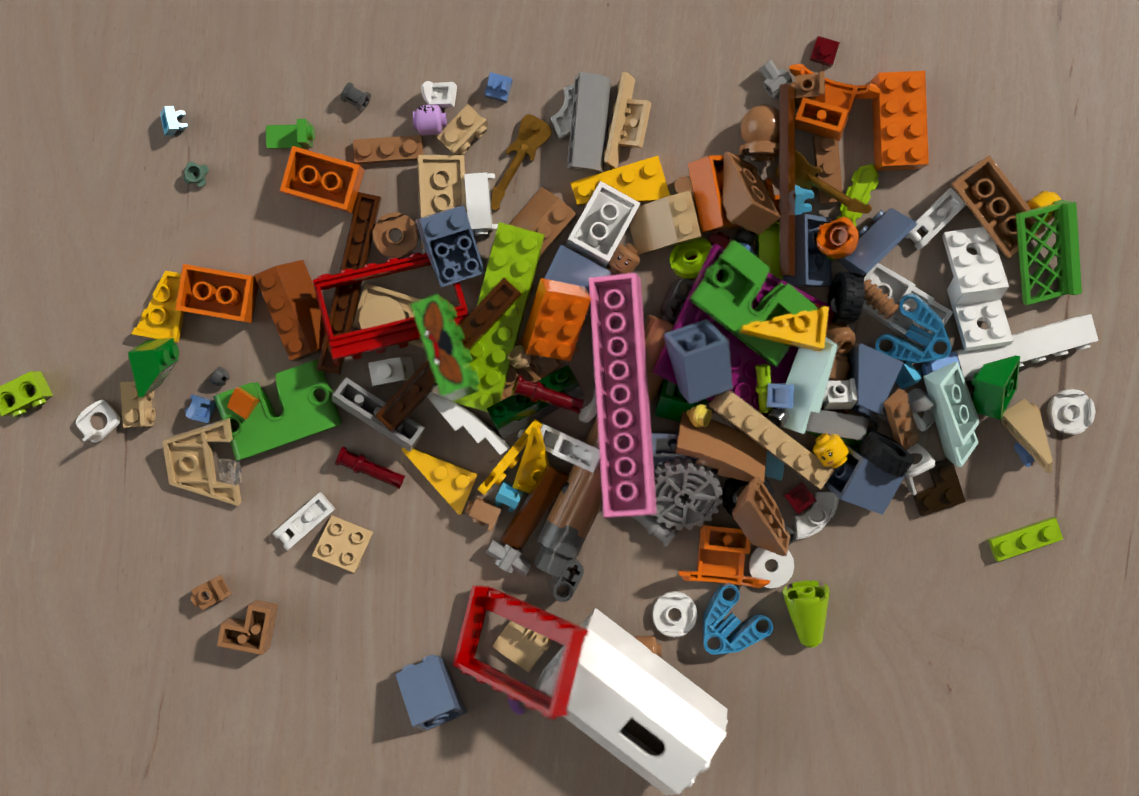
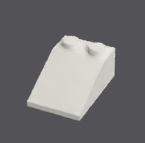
(602, 224)

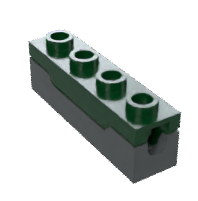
(518, 411)

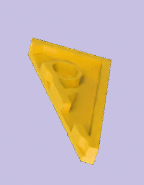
(800, 329)
(509, 459)
(532, 462)
(447, 478)

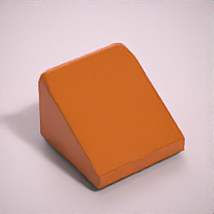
(242, 402)

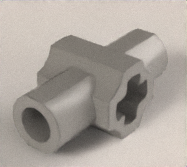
(774, 78)
(508, 558)

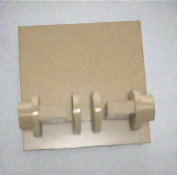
(342, 544)
(521, 645)

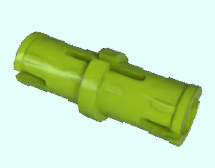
(763, 378)

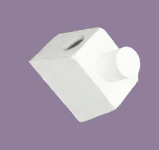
(391, 370)

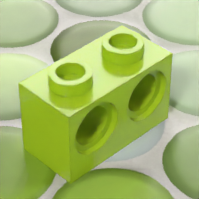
(20, 390)

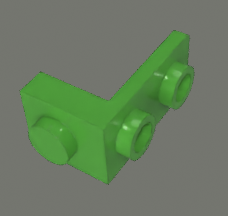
(290, 135)

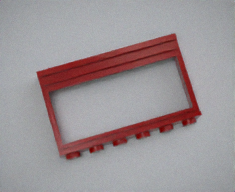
(383, 335)
(532, 618)

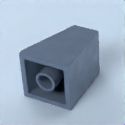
(574, 269)
(699, 360)
(873, 377)
(863, 483)
(429, 693)

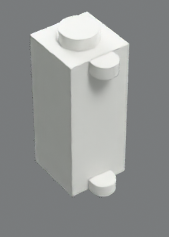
(479, 202)

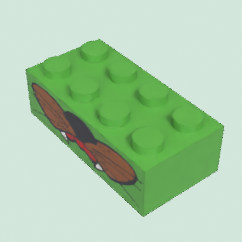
(445, 347)

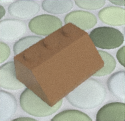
(545, 215)

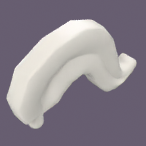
(590, 410)

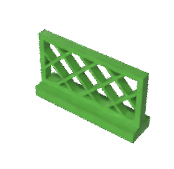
(1065, 249)

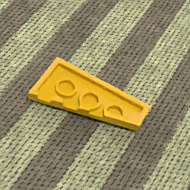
(639, 180)

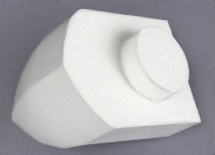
(439, 93)

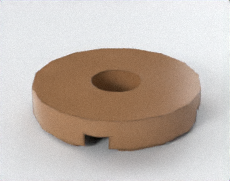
(405, 245)

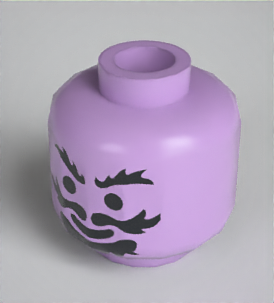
(429, 120)

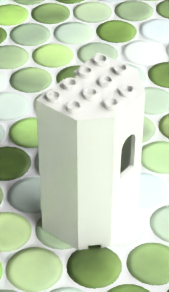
(626, 680)

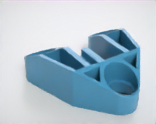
(908, 351)
(745, 634)

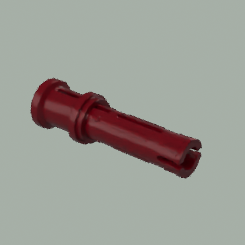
(537, 392)
(359, 464)

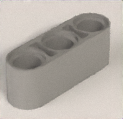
(838, 423)

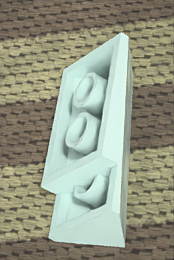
(810, 378)
(953, 412)

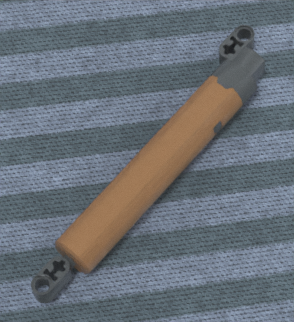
(582, 492)

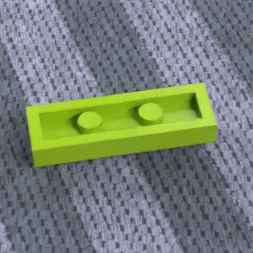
(1025, 539)

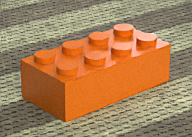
(900, 121)

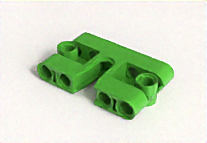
(732, 297)
(300, 416)

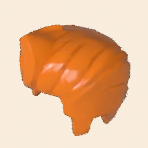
(837, 238)

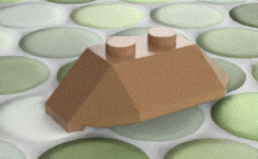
(761, 518)

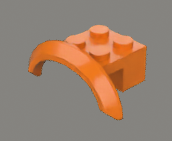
(830, 117)
(722, 558)

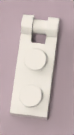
(936, 217)
(304, 520)

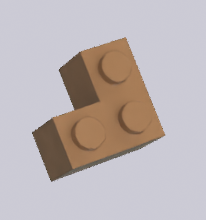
(254, 633)

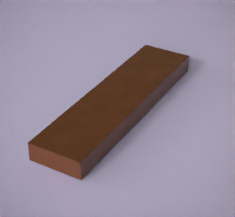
(534, 507)

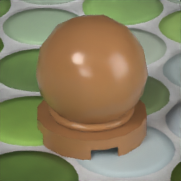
(760, 133)

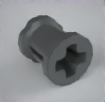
(355, 97)

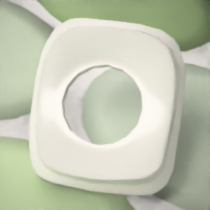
(920, 402)
(84, 424)
(925, 464)

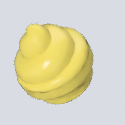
(699, 415)

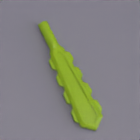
(864, 181)

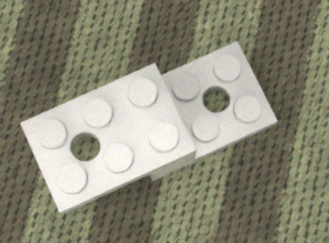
(977, 289)

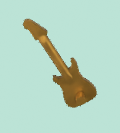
(532, 135)
(806, 179)

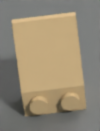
(666, 223)

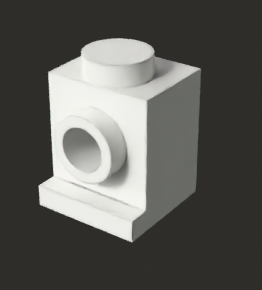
(844, 400)

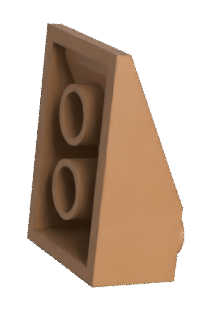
(746, 196)

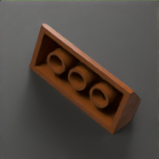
(293, 308)

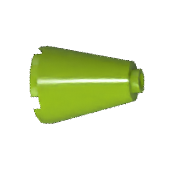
(808, 610)

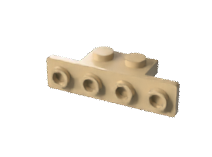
(628, 121)

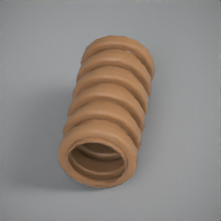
(879, 300)

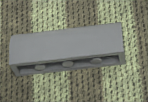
(589, 122)
(365, 407)

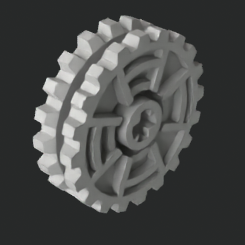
(686, 493)

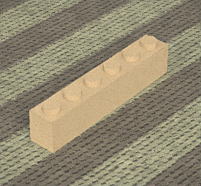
(771, 438)

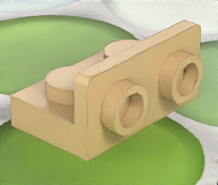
(463, 130)
(136, 410)

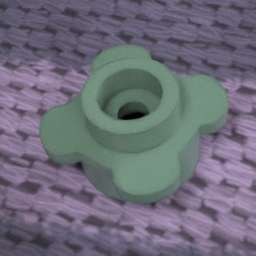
(191, 169)

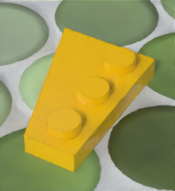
(160, 317)

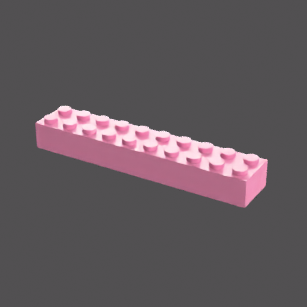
(622, 396)

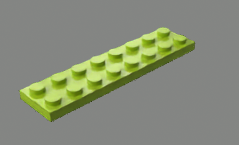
(515, 259)

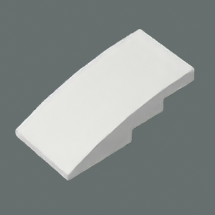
(896, 288)
(461, 417)

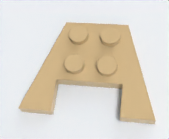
(192, 463)

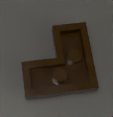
(945, 492)

